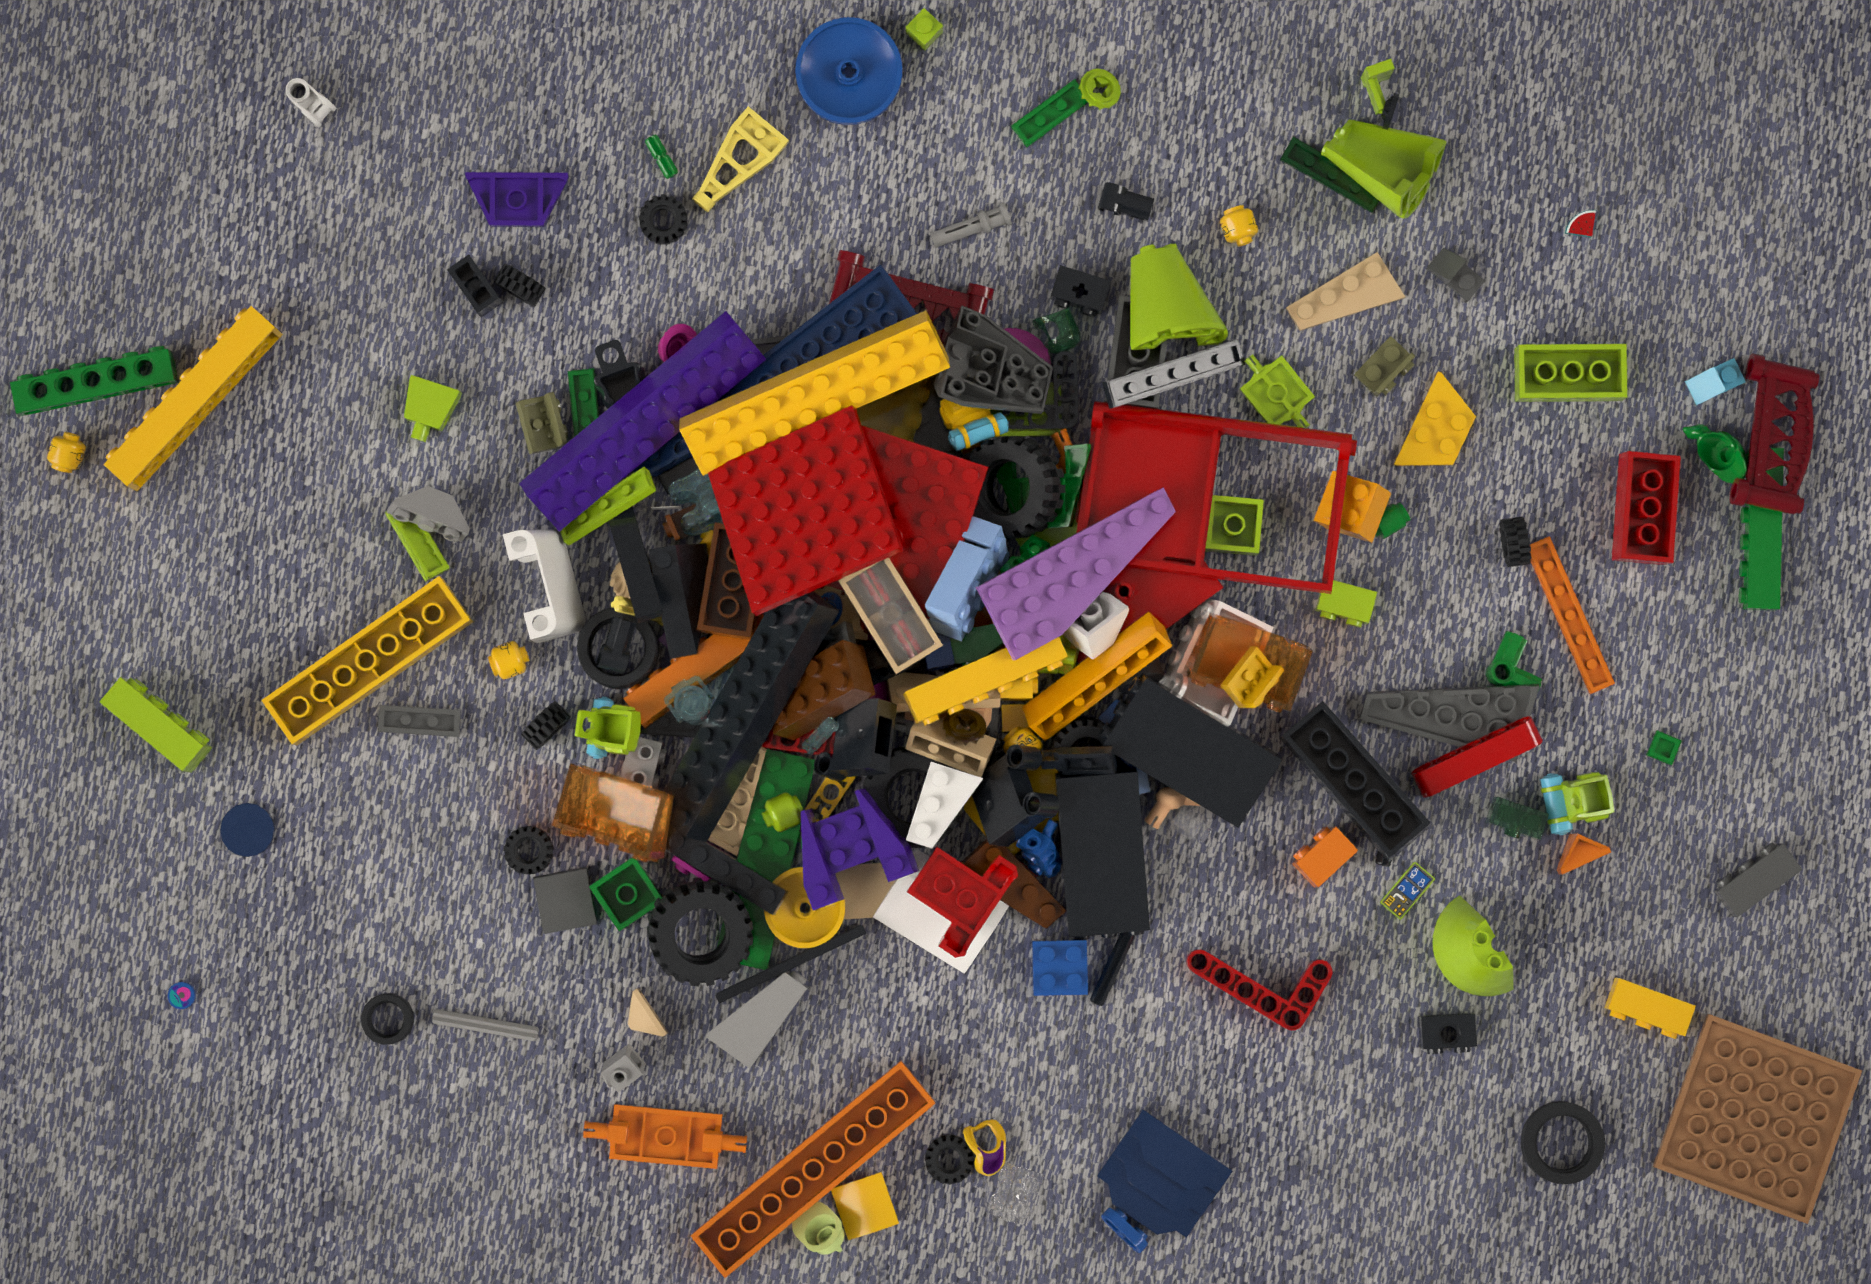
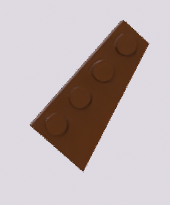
(1025, 892)

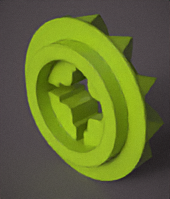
(1102, 79)

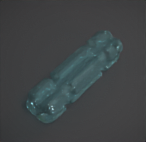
(820, 735)

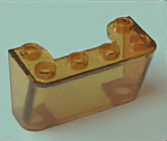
(1227, 640)
(614, 812)

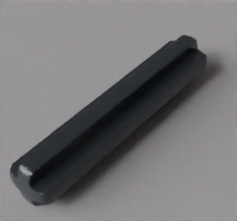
(1111, 968)

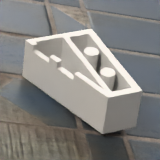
(939, 803)

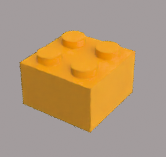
(1362, 507)

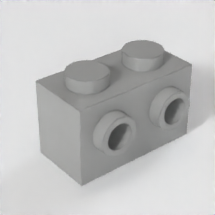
(643, 763)

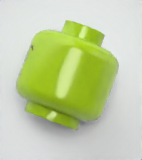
(782, 812)

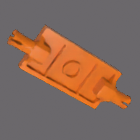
(665, 1136)

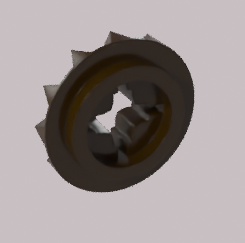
(966, 718)

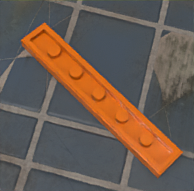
(1570, 616)

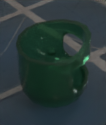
(1069, 332)

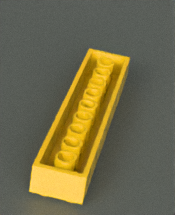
(814, 391)

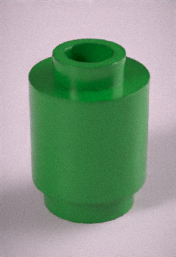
(1393, 520)

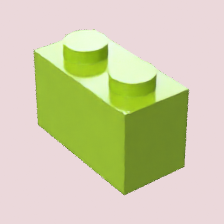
(1347, 603)

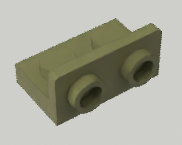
(1383, 367)

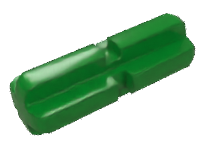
(659, 152)

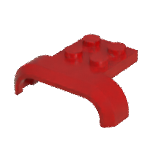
(961, 895)

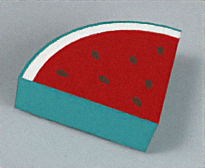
(1582, 224)

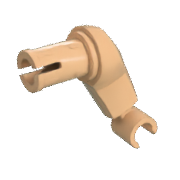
(1167, 800)

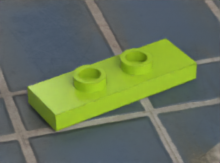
(420, 548)

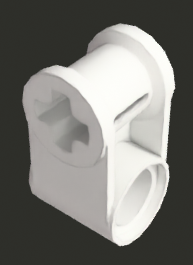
(312, 104)

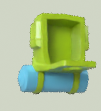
(611, 728)
(1576, 800)

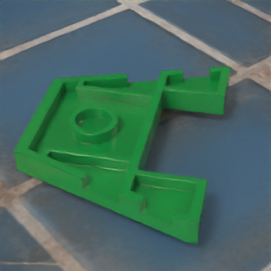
(1018, 489)

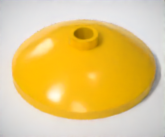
(800, 928)

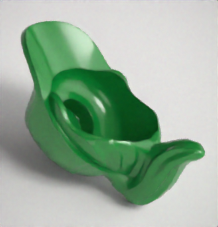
(1719, 452)

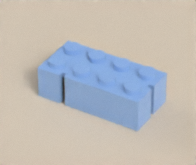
(954, 596)

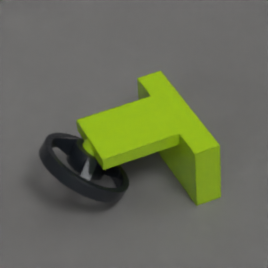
(1370, 78)

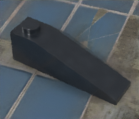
(680, 582)

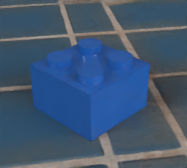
(1059, 967)

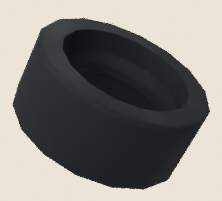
(372, 1033)

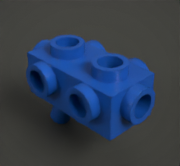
(1040, 850)

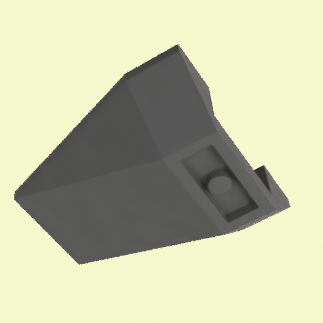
(991, 367)

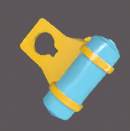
(970, 425)

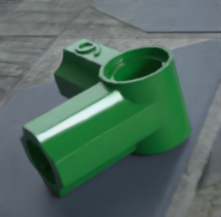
(1508, 656)

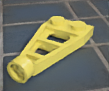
(757, 133)

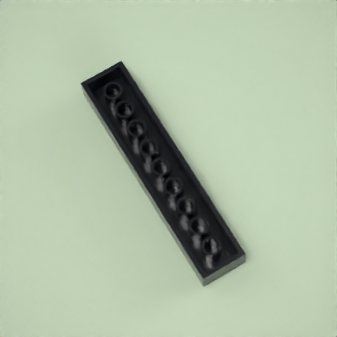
(746, 712)

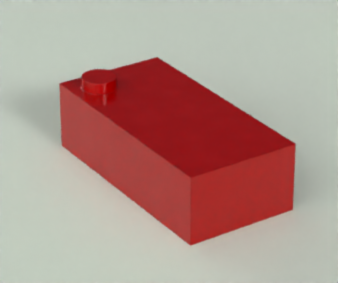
(1646, 508)

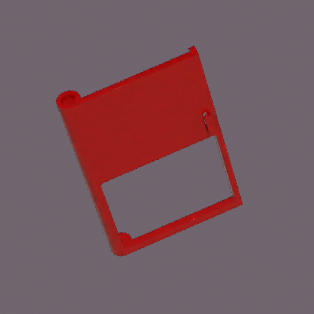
(1154, 448)

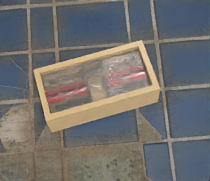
(891, 614)

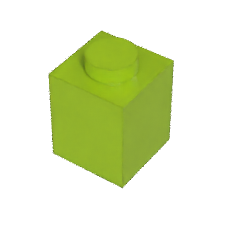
(924, 29)

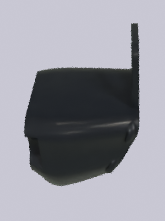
(616, 377)

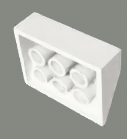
(924, 925)

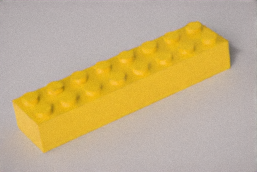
(192, 398)
(367, 661)

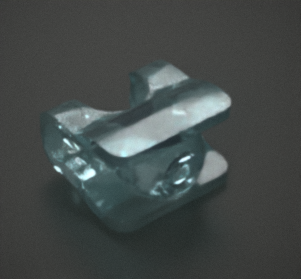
(699, 490)

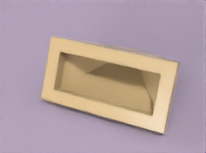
(643, 1017)

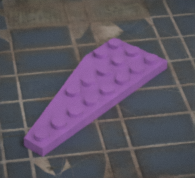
(1057, 585)

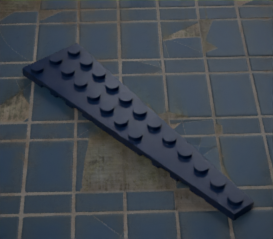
(858, 312)

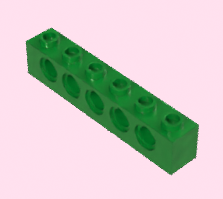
(25, 387)

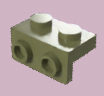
(542, 423)

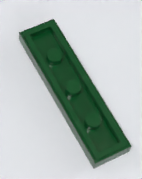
(1321, 169)

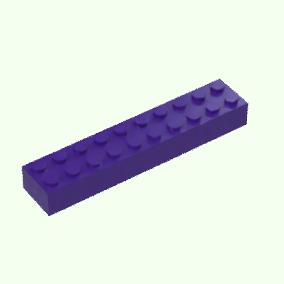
(641, 421)

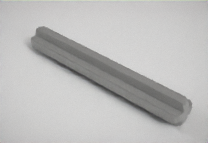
(485, 1025)

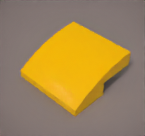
(865, 1206)

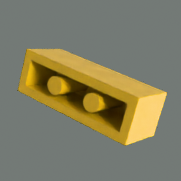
(1649, 1008)

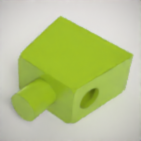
(429, 406)

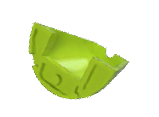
(1387, 163)
(1169, 301)
(1466, 953)

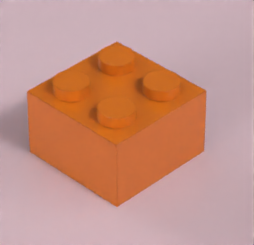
(1323, 856)

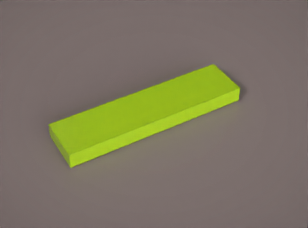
(611, 504)

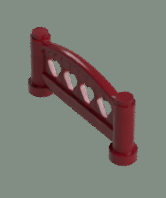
(935, 298)
(1759, 487)

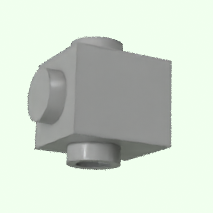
(622, 1068)

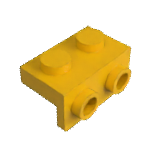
(1251, 679)

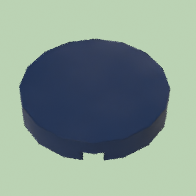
(247, 830)

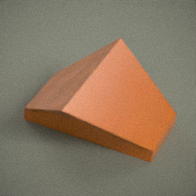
(1580, 851)

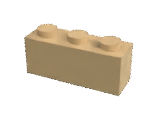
(933, 743)

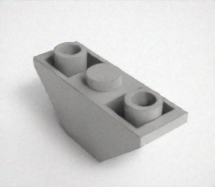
(431, 512)

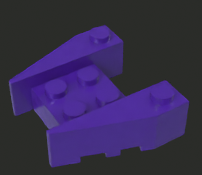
(847, 842)

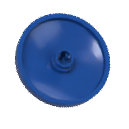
(848, 71)

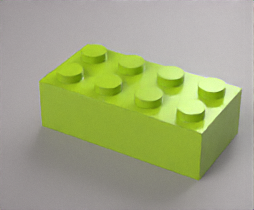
(1570, 372)
(155, 724)

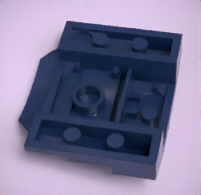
(1162, 1177)

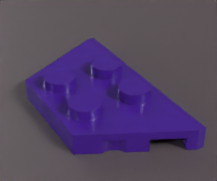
(517, 197)

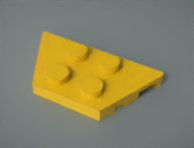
(1438, 427)

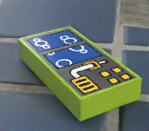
(1407, 890)

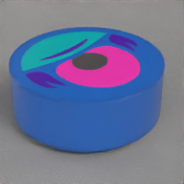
(181, 995)

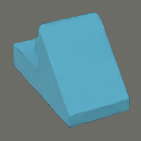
(1715, 381)

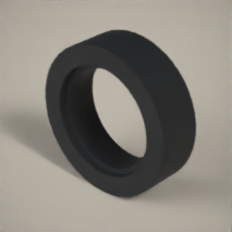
(1595, 1149)

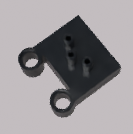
(861, 742)
(1007, 799)

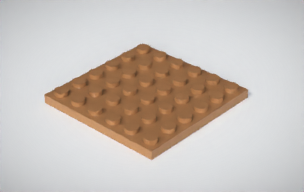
(1757, 1118)

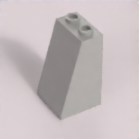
(757, 1021)

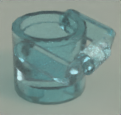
(690, 702)

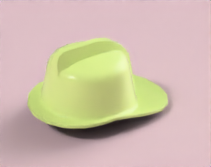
(819, 1229)

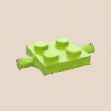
(1277, 392)

